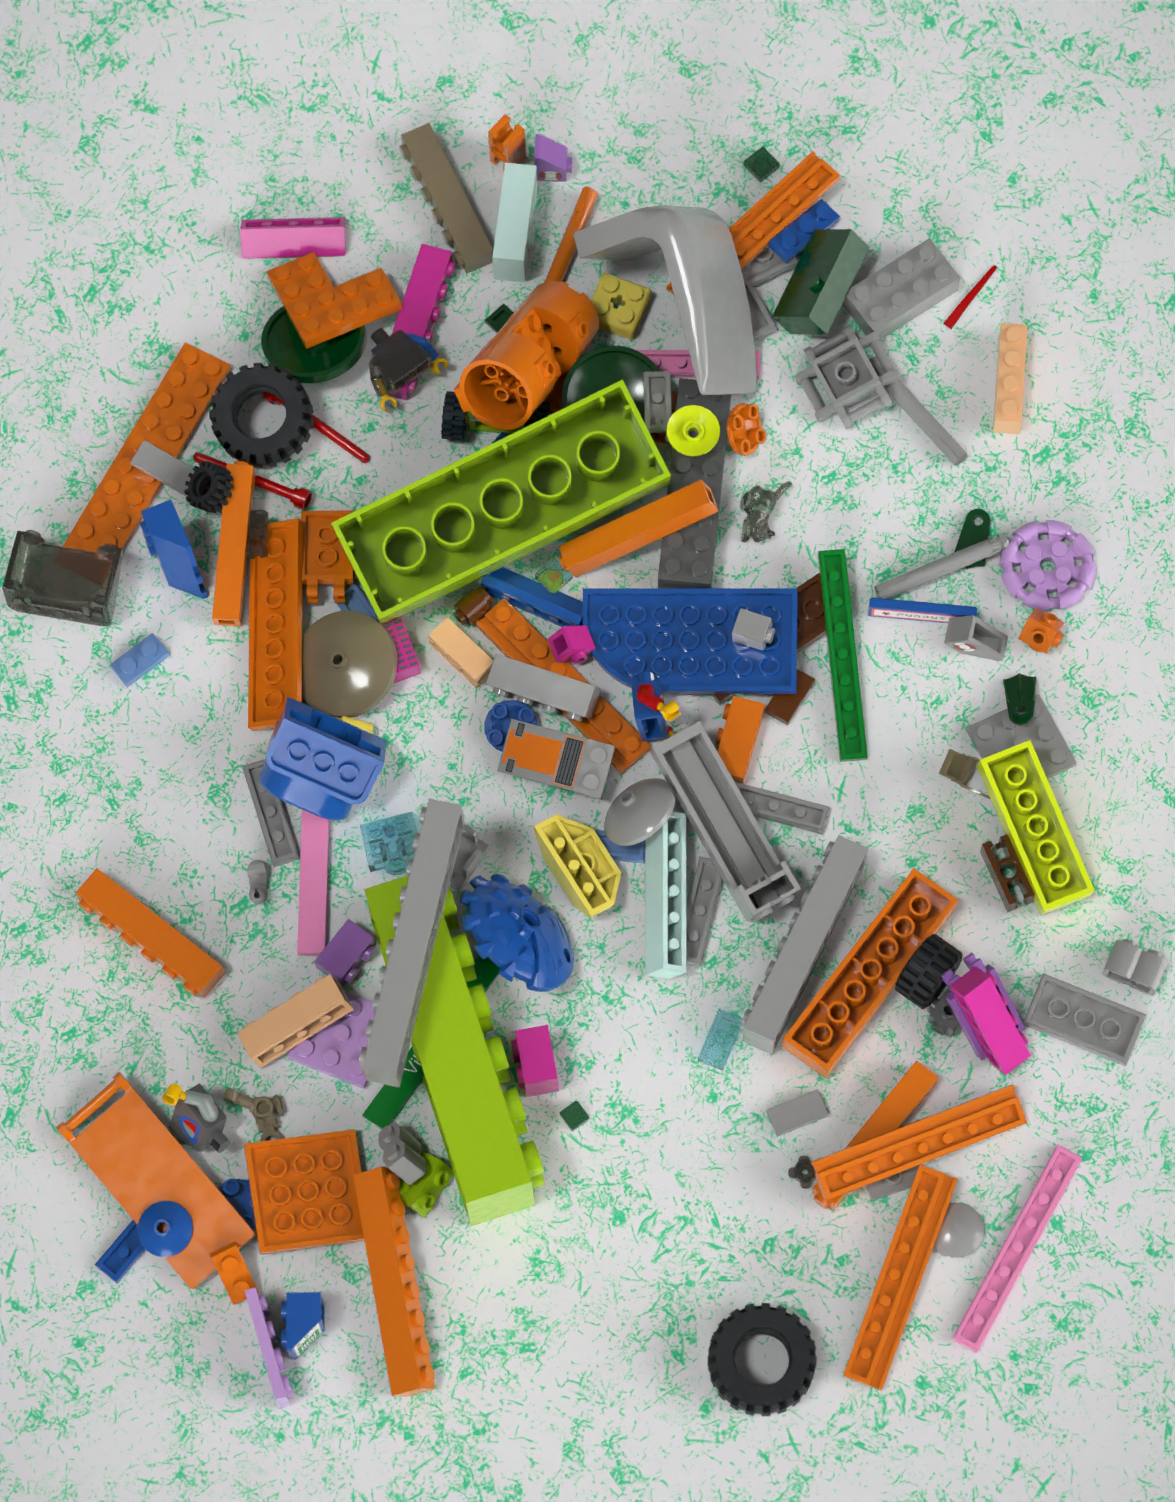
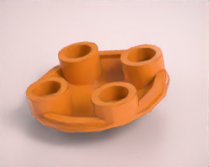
(745, 429)

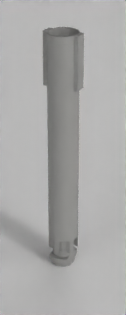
(922, 417)
(941, 567)

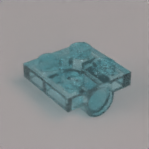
(390, 843)

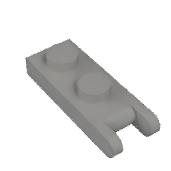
(657, 401)

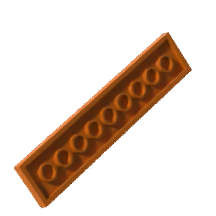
(165, 423)

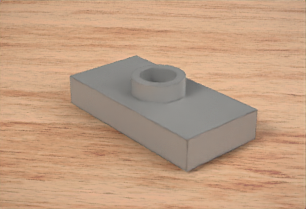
(892, 1184)

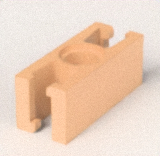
(461, 652)

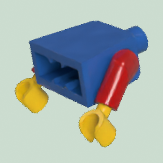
(649, 709)

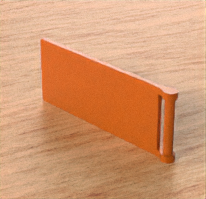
(148, 1165)

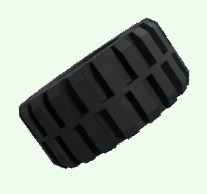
(247, 384)
(758, 1321)

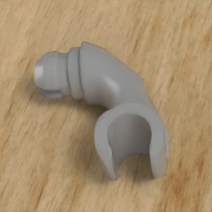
(257, 876)

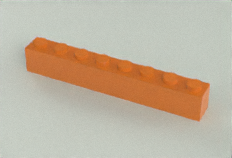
(394, 1282)

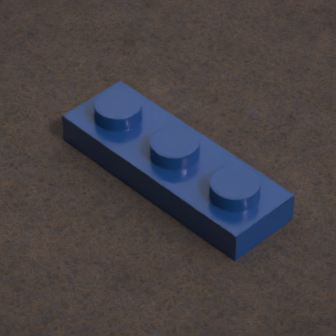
(797, 234)

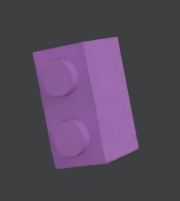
(346, 953)

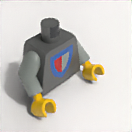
(196, 1118)

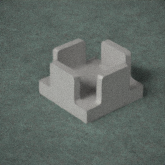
(468, 857)

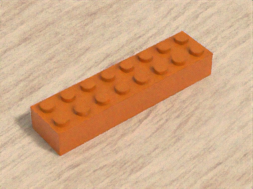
(868, 973)

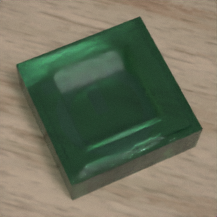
(761, 164)

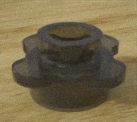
(796, 1172)

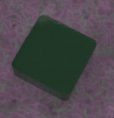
(574, 1115)

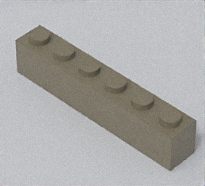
(447, 198)

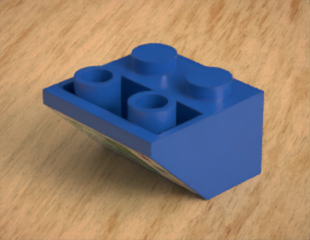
(304, 1321)

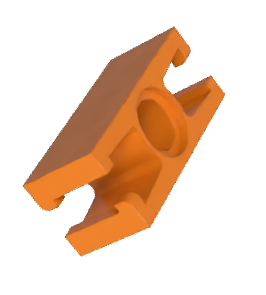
(507, 143)

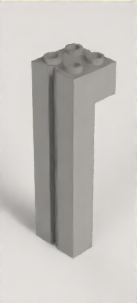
(725, 823)

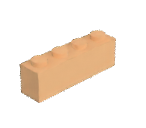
(1010, 378)
(295, 1020)

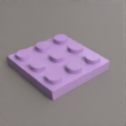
(339, 1045)

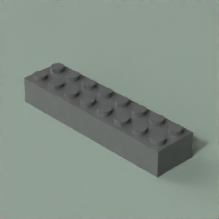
(690, 552)

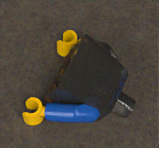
(399, 361)

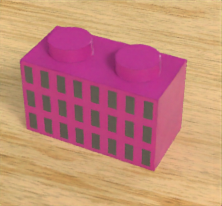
(407, 661)

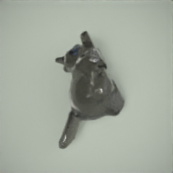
(759, 505)

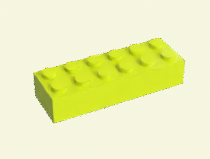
(1035, 827)

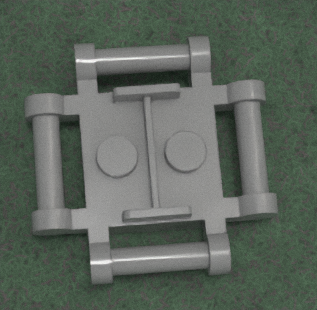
(847, 376)

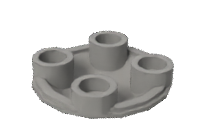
(960, 1231)

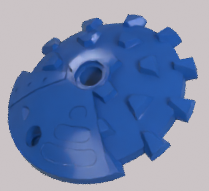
(518, 933)

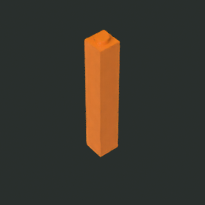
(638, 528)
(232, 547)
(890, 1115)

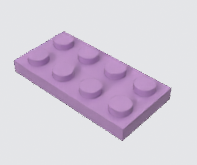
(272, 1357)

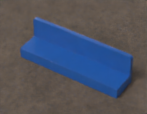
(533, 597)

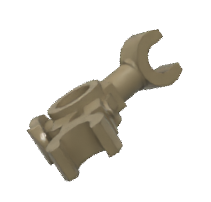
(262, 1110)

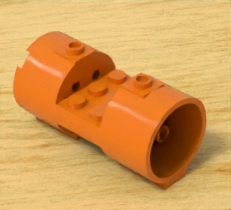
(528, 356)

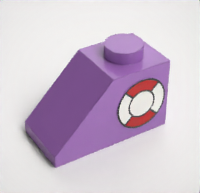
(551, 160)

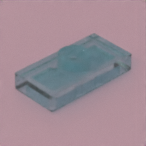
(720, 1040)

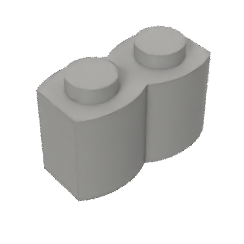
(1135, 967)
(402, 1153)

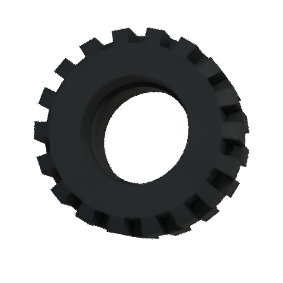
(921, 976)

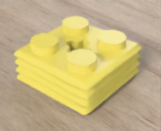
(627, 317)

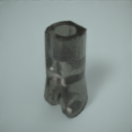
(258, 532)

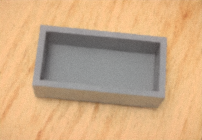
(901, 290)

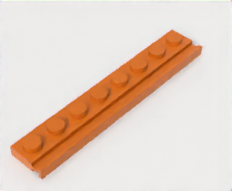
(780, 207)
(523, 643)
(918, 1142)
(900, 1277)

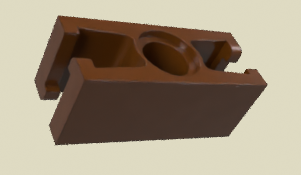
(1010, 862)

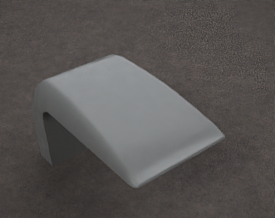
(704, 284)

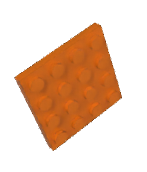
(304, 1191)

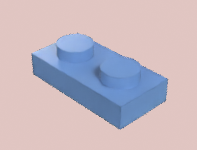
(139, 660)

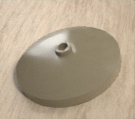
(365, 669)

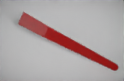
(958, 311)

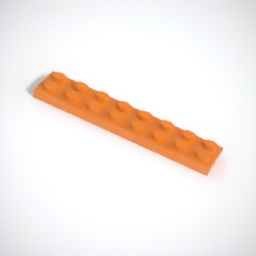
(275, 625)

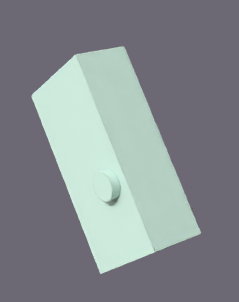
(515, 222)

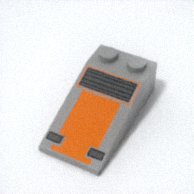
(556, 758)

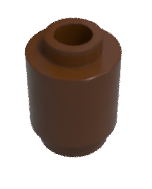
(472, 606)

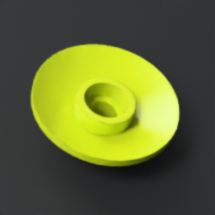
(693, 419)

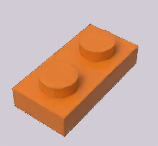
(233, 1272)

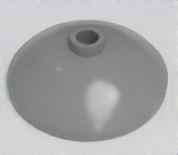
(639, 811)

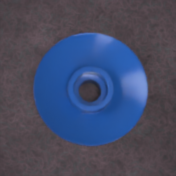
(178, 1230)

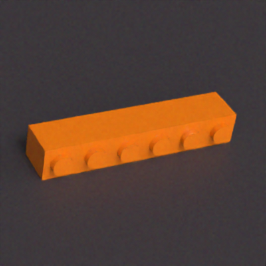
(150, 933)

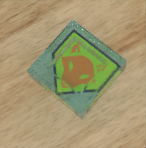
(553, 576)

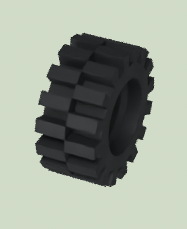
(218, 491)

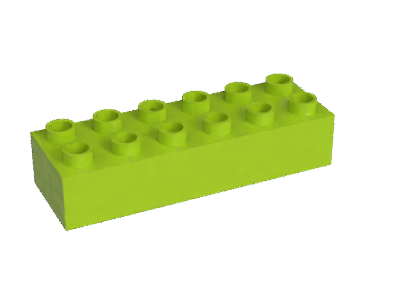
(502, 502)
(465, 1071)

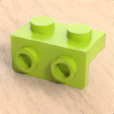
(426, 1190)

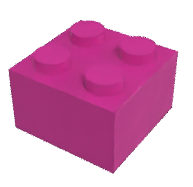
(536, 1058)

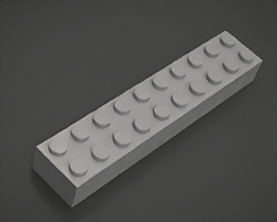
(413, 942)

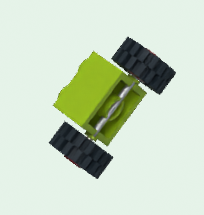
(455, 420)

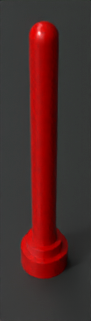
(329, 432)
(299, 497)

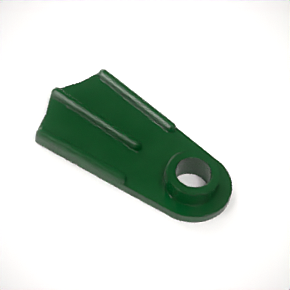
(974, 533)
(1020, 696)

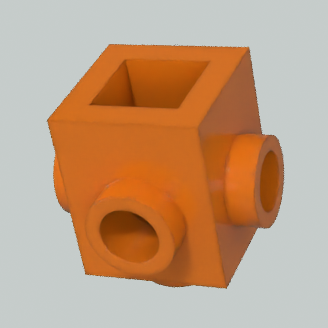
(1042, 631)

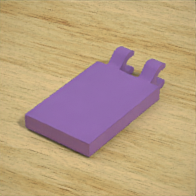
(949, 978)

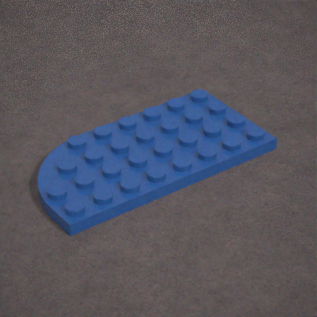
(689, 639)

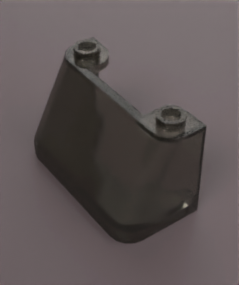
(62, 580)

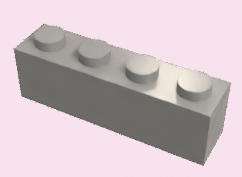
(543, 687)

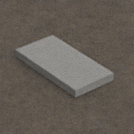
(1084, 1019)

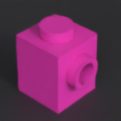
(571, 644)

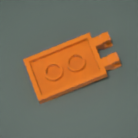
(323, 555)

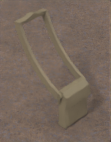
(959, 768)

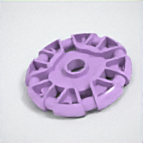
(1047, 550)

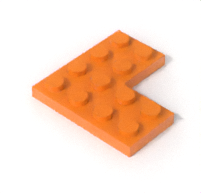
(329, 311)

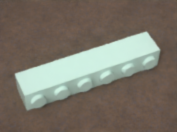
(666, 899)

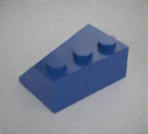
(169, 542)

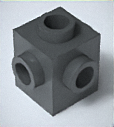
(938, 1019)

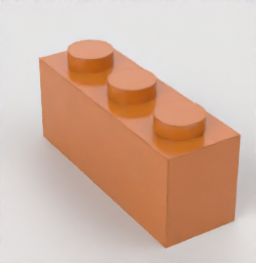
(739, 735)

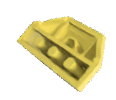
(579, 863)

